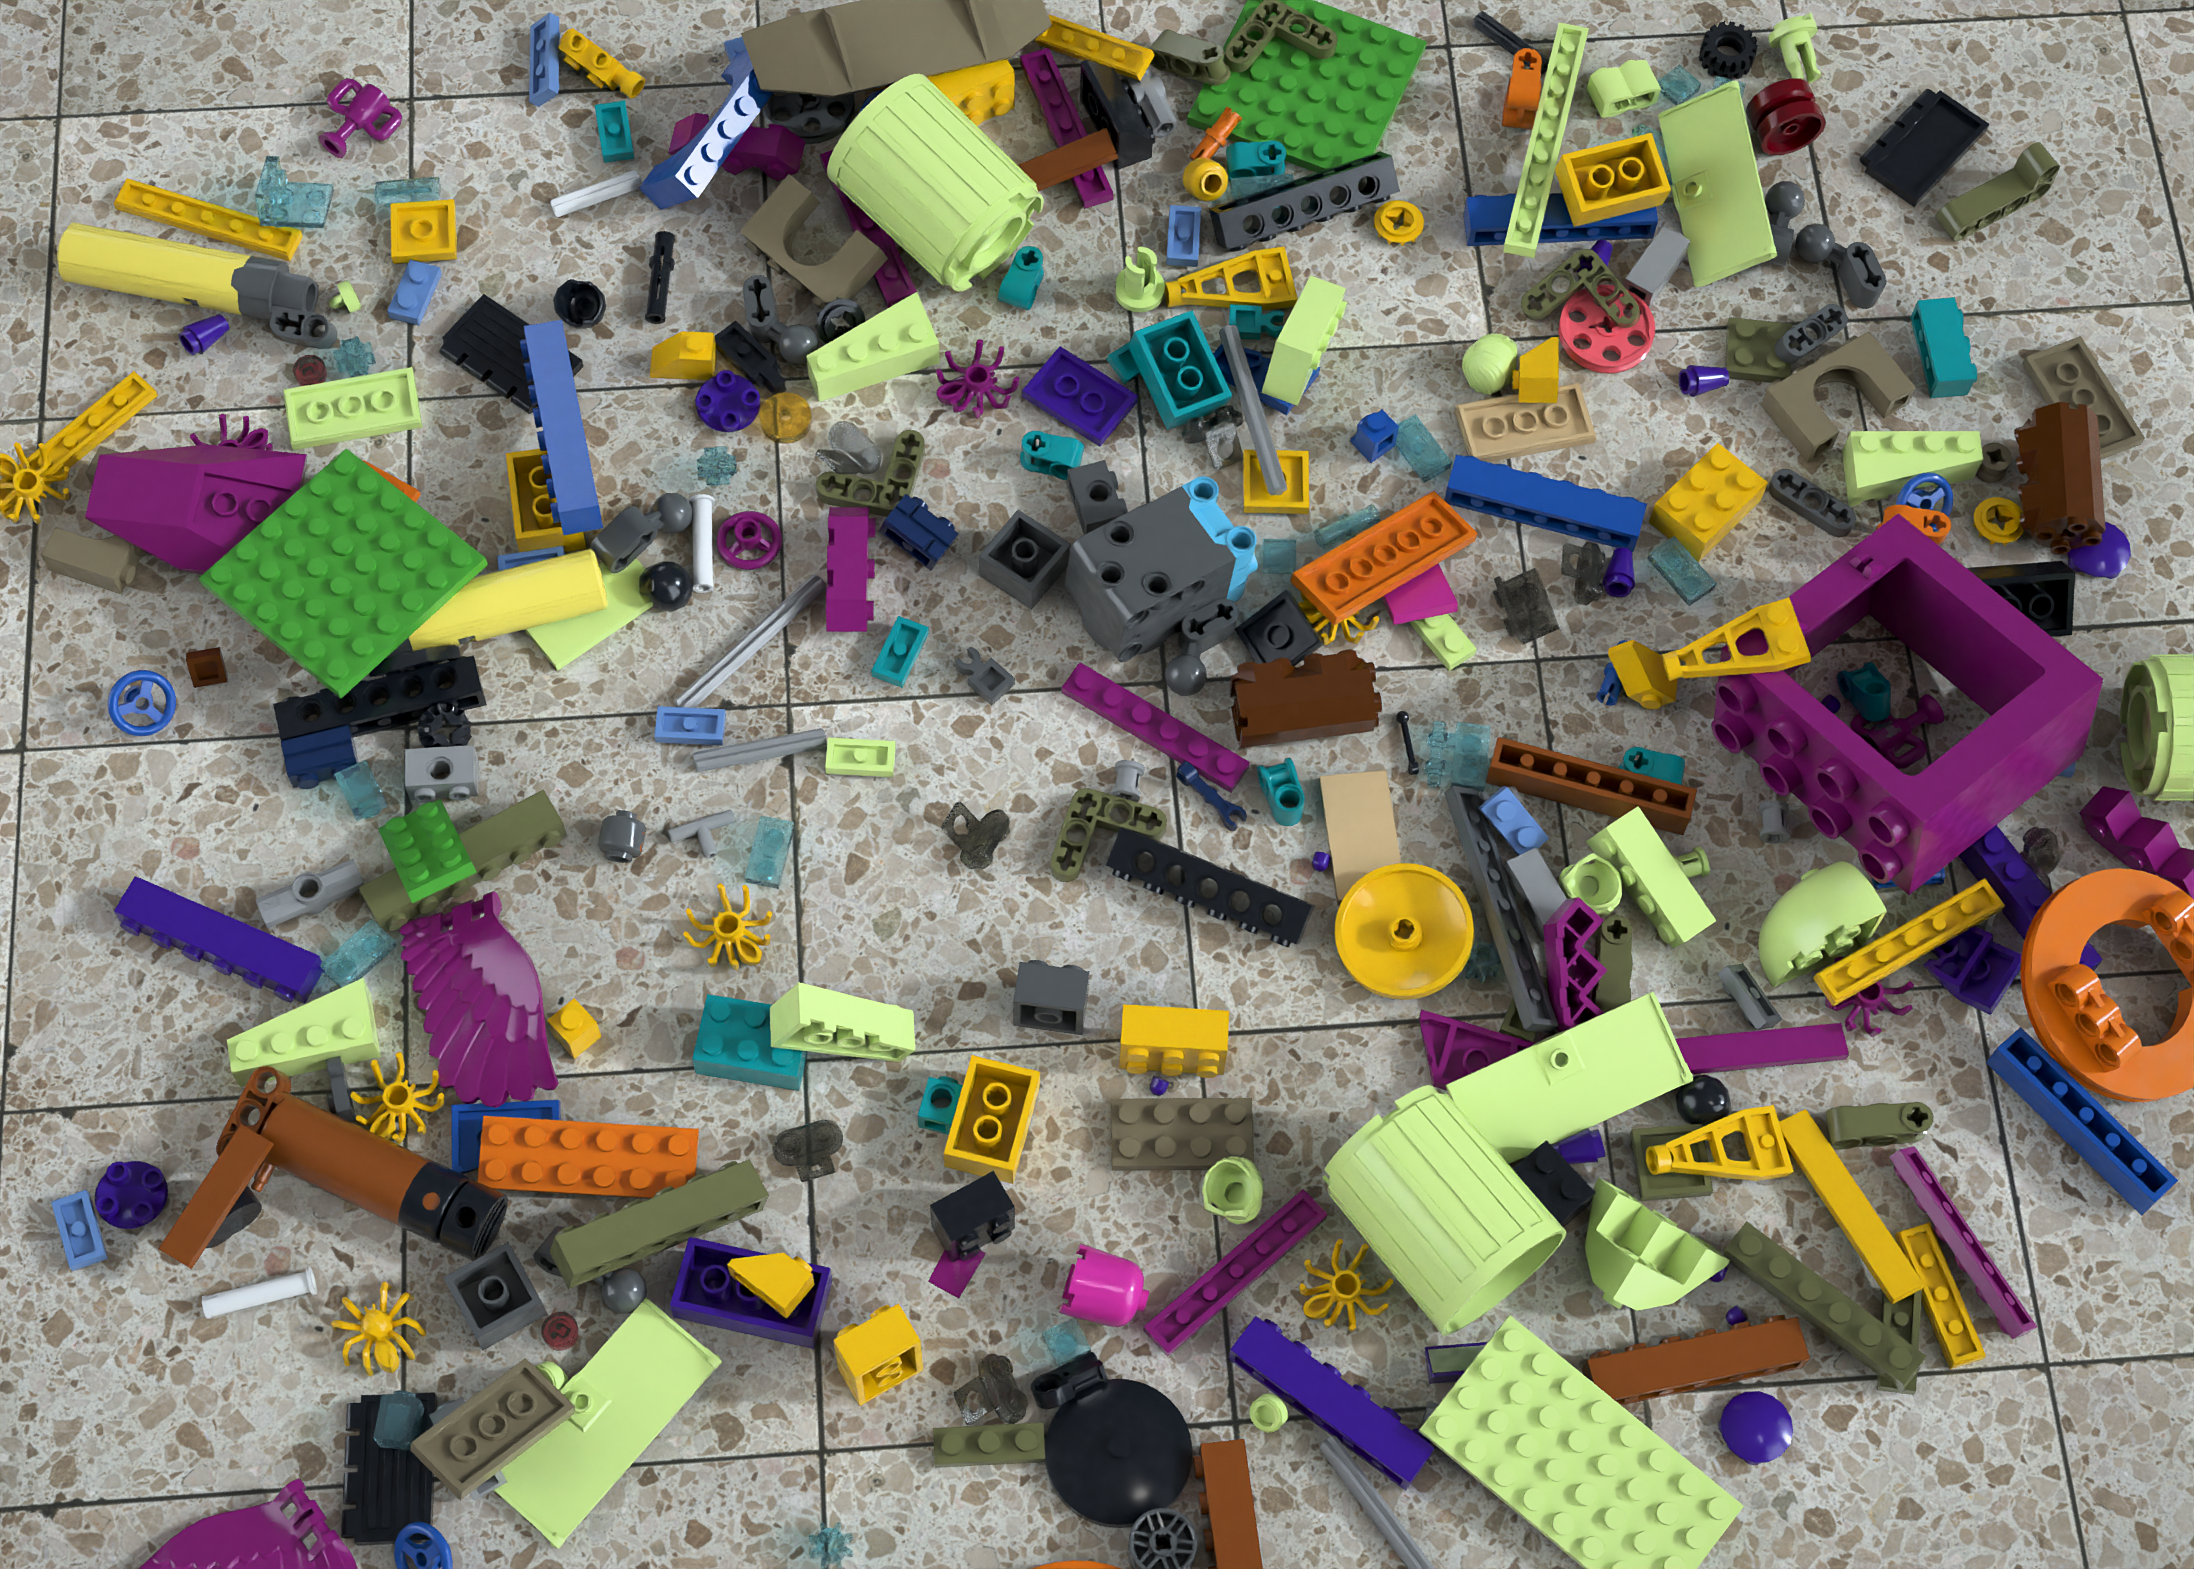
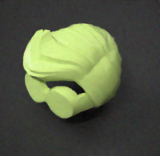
(1490, 363)
(1593, 883)
(1234, 1188)

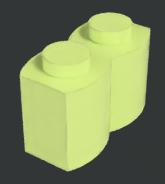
(1623, 88)

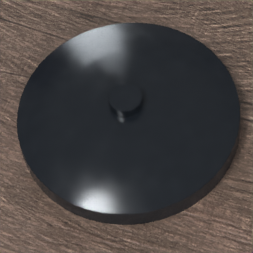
(1118, 1452)

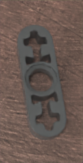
(1806, 343)
(1815, 516)

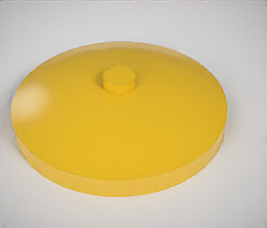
(1404, 931)

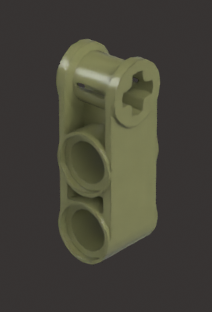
(1190, 58)
(1616, 957)
(1878, 1124)

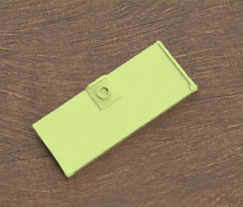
(1716, 184)
(1573, 1079)
(619, 1409)

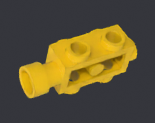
(600, 65)

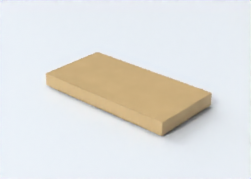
(1510, 429)
(1358, 826)

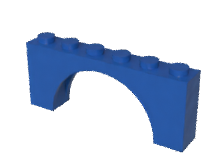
(693, 166)

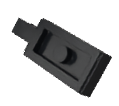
(750, 358)

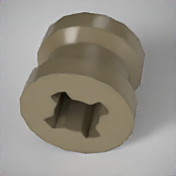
(1990, 470)

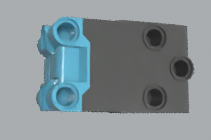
(1157, 568)

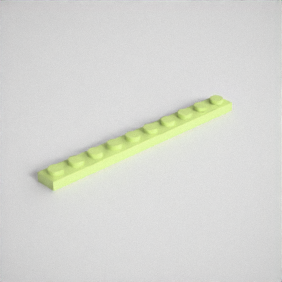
(1545, 141)

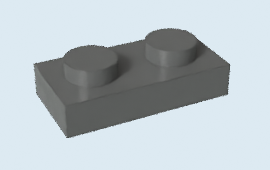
(1745, 990)

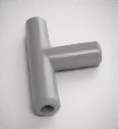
(702, 830)

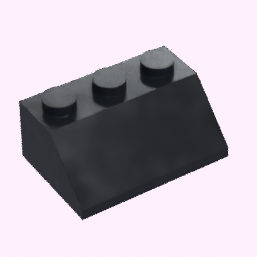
(1110, 107)
(2037, 590)

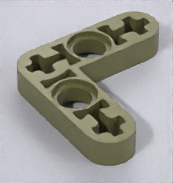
(1278, 26)
(1590, 281)
(881, 491)
(1099, 816)

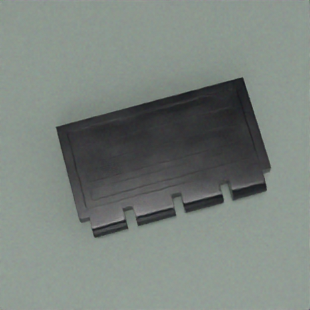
(1923, 145)
(490, 350)
(390, 1482)

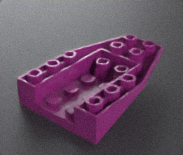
(191, 499)

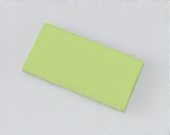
(352, 408)
(572, 637)

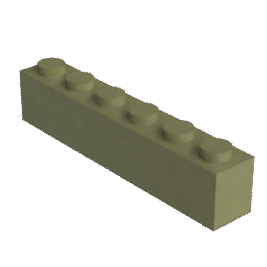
(491, 845)
(658, 1223)
(1824, 1306)

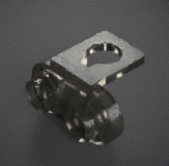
(1222, 424)
(851, 449)
(1587, 574)
(982, 835)
(2041, 853)
(809, 1147)
(998, 1390)

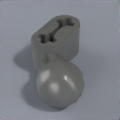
(1783, 202)
(1856, 264)
(793, 341)
(634, 531)
(1199, 633)
(621, 1289)

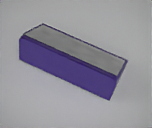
(1450, 1361)

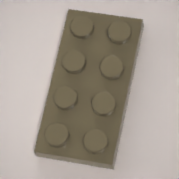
(2074, 376)
(1179, 1132)
(492, 1429)

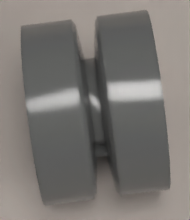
(1158, 1528)

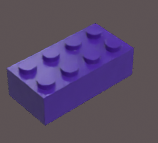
(714, 1298)

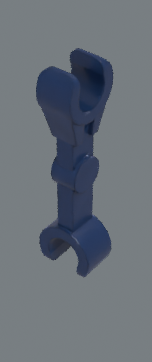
(1189, 777)

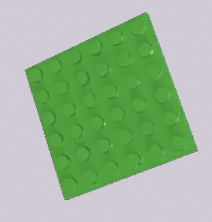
(1312, 105)
(343, 572)

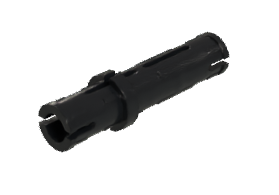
(663, 247)

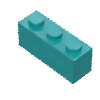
(1943, 347)

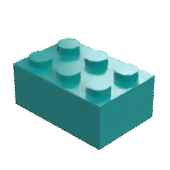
(1179, 369)
(737, 1045)

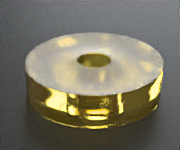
(785, 430)

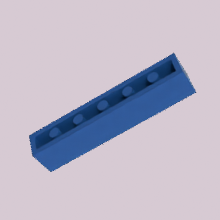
(1489, 218)
(1545, 502)
(2081, 1121)

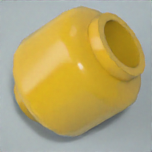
(1205, 179)

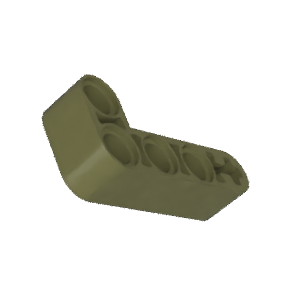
(2001, 195)

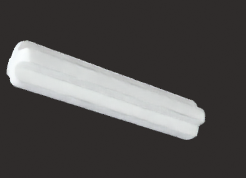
(595, 193)

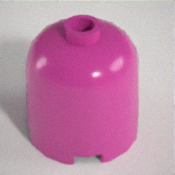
(1103, 1288)

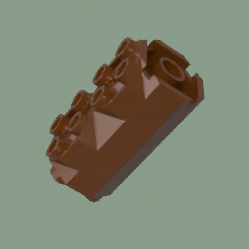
(2064, 477)
(1304, 703)

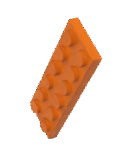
(1383, 557)
(585, 1157)

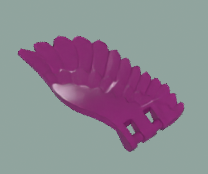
(479, 1003)
(258, 1539)

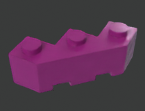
(770, 149)
(849, 569)
(2138, 840)
(1569, 966)

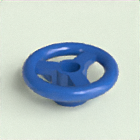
(1919, 498)
(133, 694)
(428, 1555)

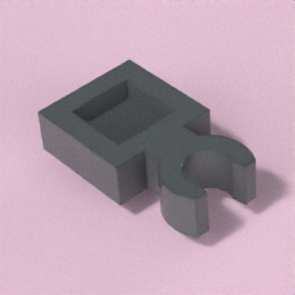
(986, 679)
(339, 1099)

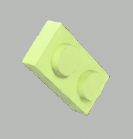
(1445, 639)
(860, 757)

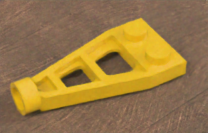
(1272, 273)
(1781, 633)
(1762, 1139)

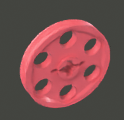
(1598, 338)

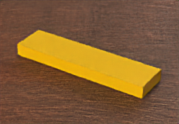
(1096, 47)
(1941, 1297)

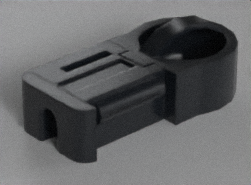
(1067, 1381)

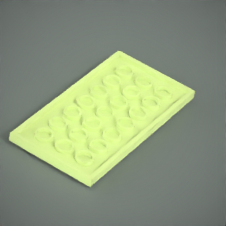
(1576, 1460)

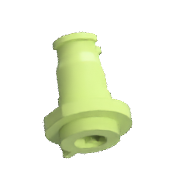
(1794, 37)
(1140, 285)

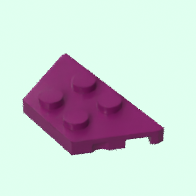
(1462, 1048)

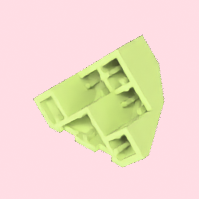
(1642, 1254)

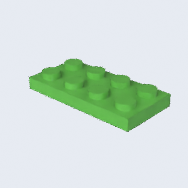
(426, 850)

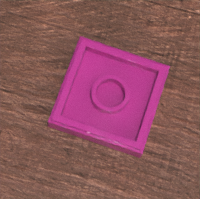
(1421, 597)

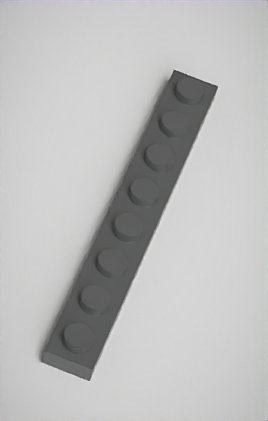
(1501, 910)

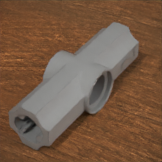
(1151, 98)
(290, 900)

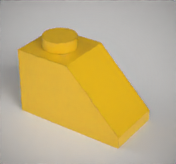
(685, 357)
(1538, 374)
(1643, 674)
(774, 1279)

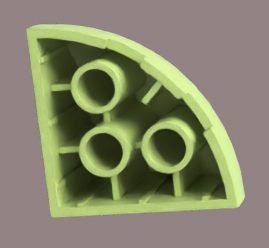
(1817, 921)

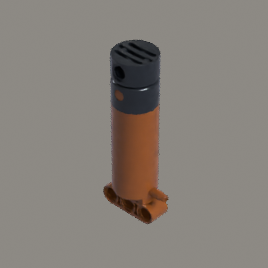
(366, 1169)

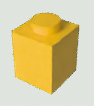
(574, 1028)

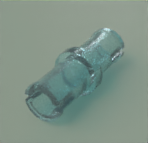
(1347, 526)

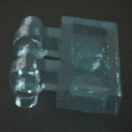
(1469, 755)

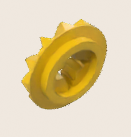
(1390, 213)
(2007, 512)

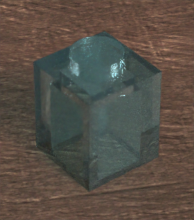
(361, 790)
(398, 1420)

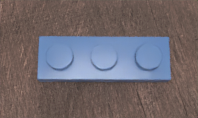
(544, 60)

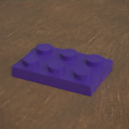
(1079, 396)

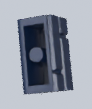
(919, 531)
(318, 756)

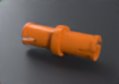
(1216, 136)

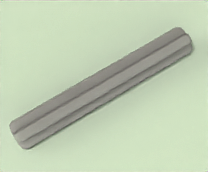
(759, 750)

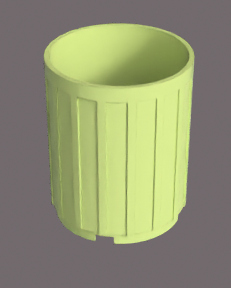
(935, 182)
(2160, 727)
(1441, 1208)

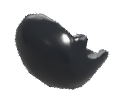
(579, 304)
(666, 585)
(1703, 1100)

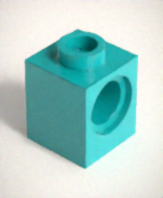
(936, 1118)

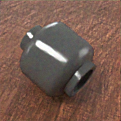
(622, 837)

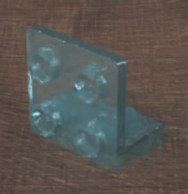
(290, 203)

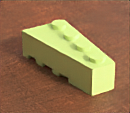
(1304, 339)
(875, 351)
(1886, 460)
(1652, 877)
(841, 1025)
(309, 1035)

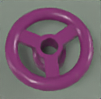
(748, 525)

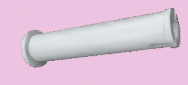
(702, 542)
(259, 1293)

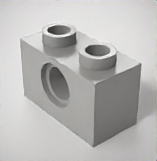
(426, 763)

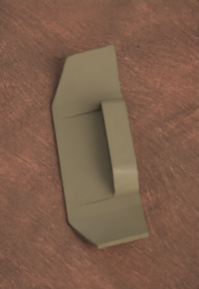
(884, 40)

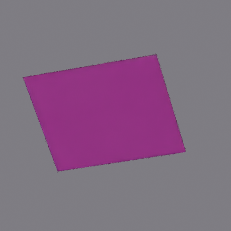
(956, 1275)

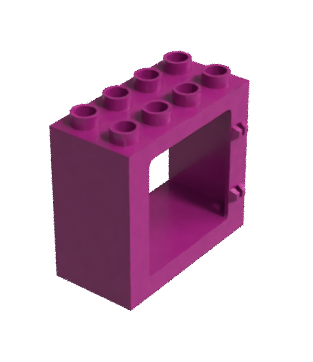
(1975, 639)

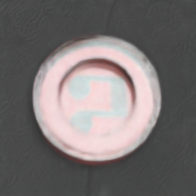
(309, 370)
(560, 1331)

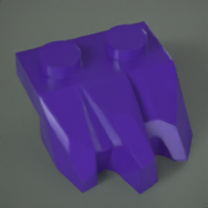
(1975, 968)

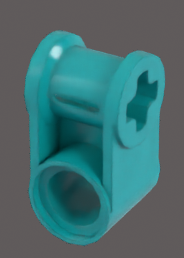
(1255, 159)
(1023, 278)
(1052, 455)
(1867, 691)
(1654, 764)
(1281, 786)

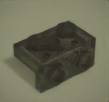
(1526, 606)

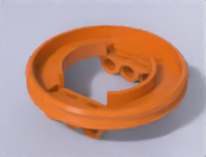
(2066, 999)

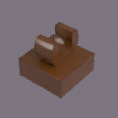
(206, 667)

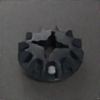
(851, 313)
(432, 720)

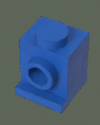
(1373, 430)

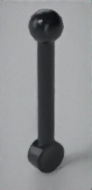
(1403, 717)

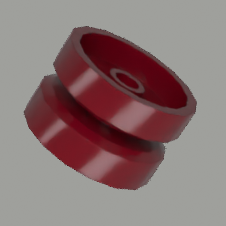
(1785, 116)

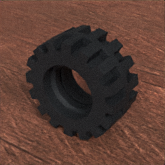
(1733, 37)

